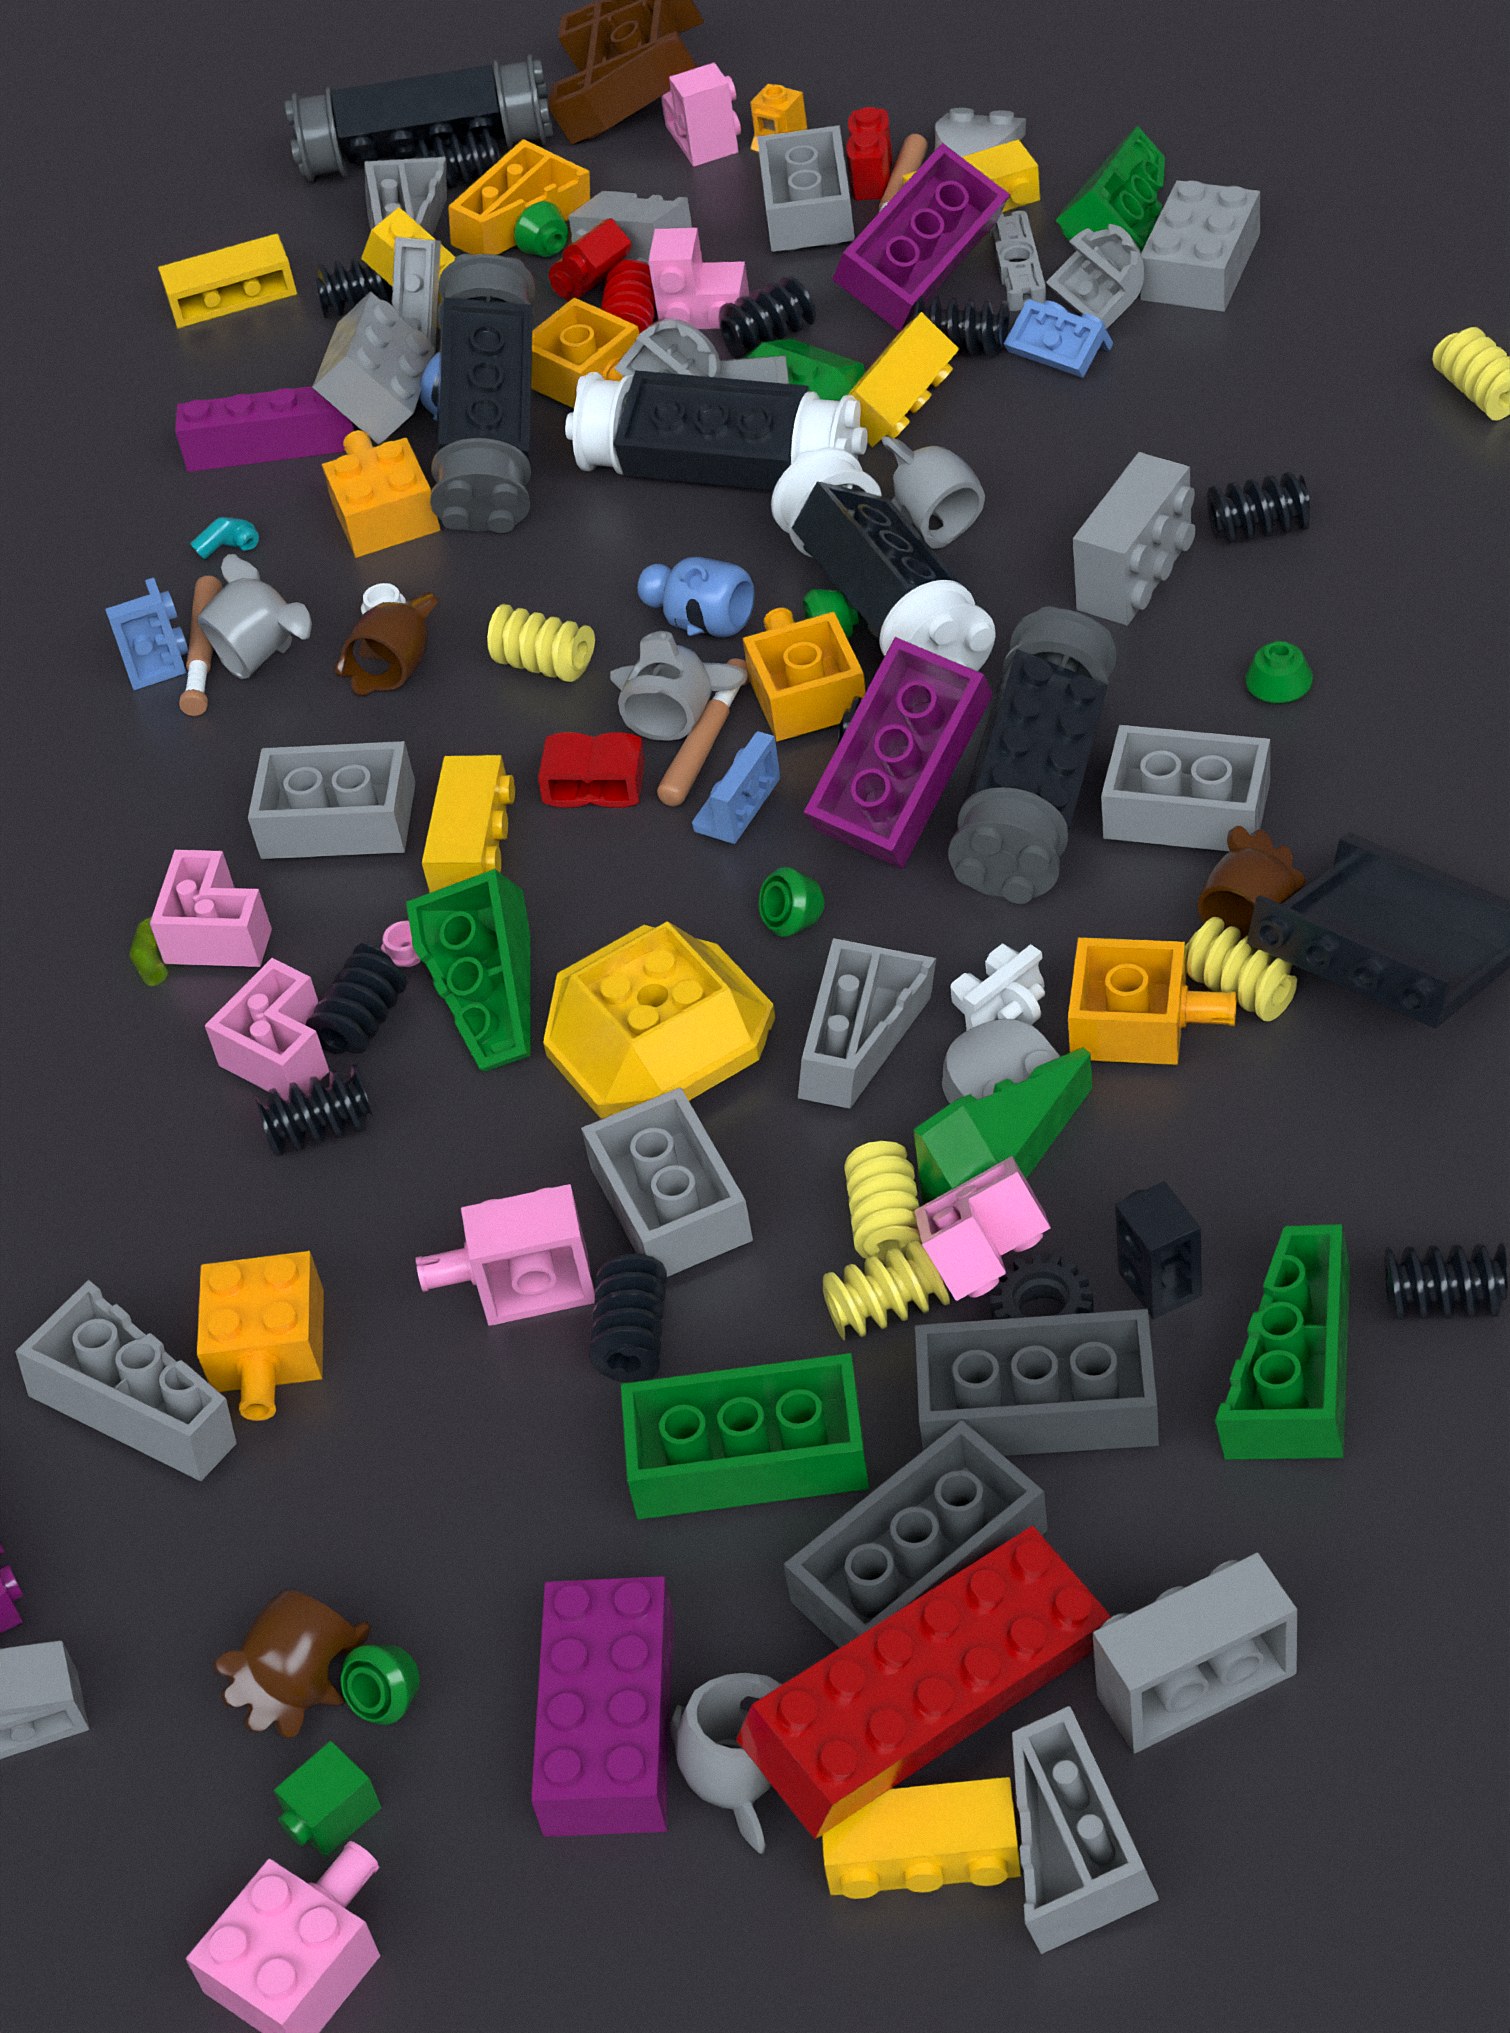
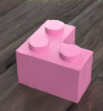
(702, 114)
(686, 285)
(205, 917)
(265, 1033)
(979, 1223)

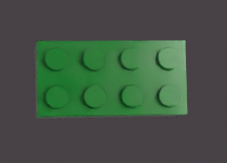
(743, 1436)

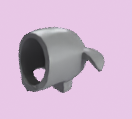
(938, 485)
(250, 619)
(669, 687)
(709, 1751)

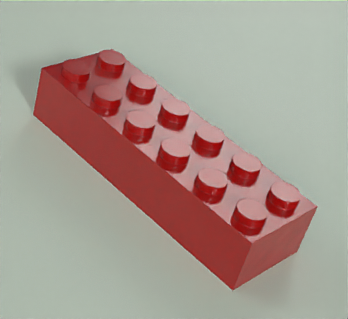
(921, 1681)

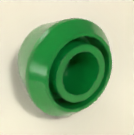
(541, 230)
(821, 602)
(1279, 674)
(790, 901)
(379, 1682)

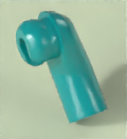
(227, 532)

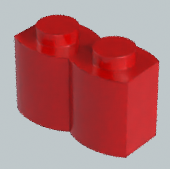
(869, 153)
(589, 260)
(591, 770)

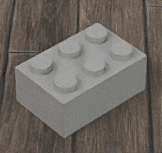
(805, 189)
(1200, 245)
(374, 367)
(1133, 538)
(1184, 787)
(332, 800)
(667, 1182)
(1195, 1651)

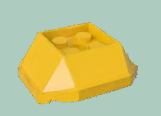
(654, 1019)

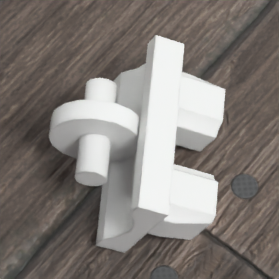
(1007, 993)

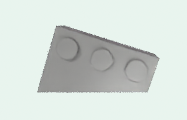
(411, 184)
(634, 216)
(860, 1017)
(38, 1697)
(1074, 1841)

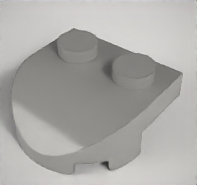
(973, 133)
(1101, 274)
(671, 348)
(991, 1055)

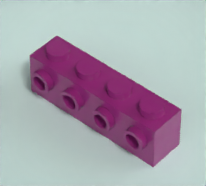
(259, 428)

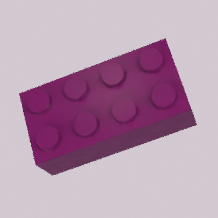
(920, 236)
(898, 752)
(604, 1707)

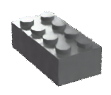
(1040, 1381)
(913, 1534)

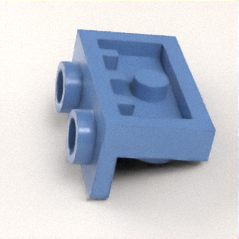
(1057, 337)
(146, 638)
(741, 791)

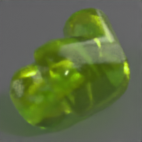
(144, 955)

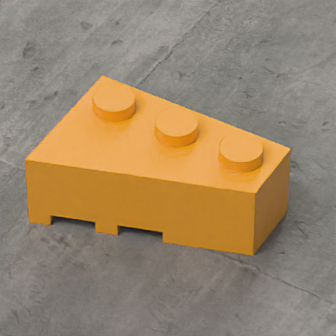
(487, 212)

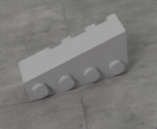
(125, 1385)

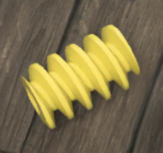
(1476, 370)
(540, 643)
(1230, 965)
(881, 1198)
(883, 1288)

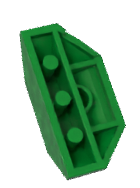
(820, 370)

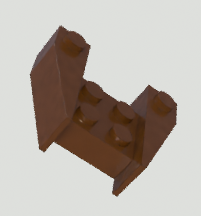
(622, 61)

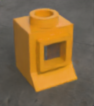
(777, 112)

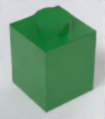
(326, 1800)

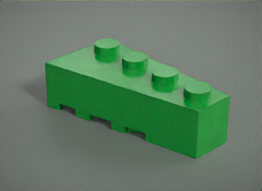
(1293, 1370)

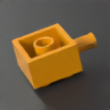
(575, 343)
(379, 494)
(802, 672)
(1135, 1000)
(260, 1327)

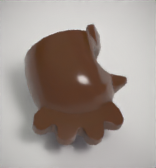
(388, 633)
(1244, 874)
(287, 1662)

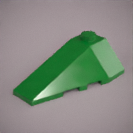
(1120, 192)
(479, 957)
(1012, 1122)

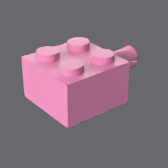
(520, 1254)
(289, 1946)

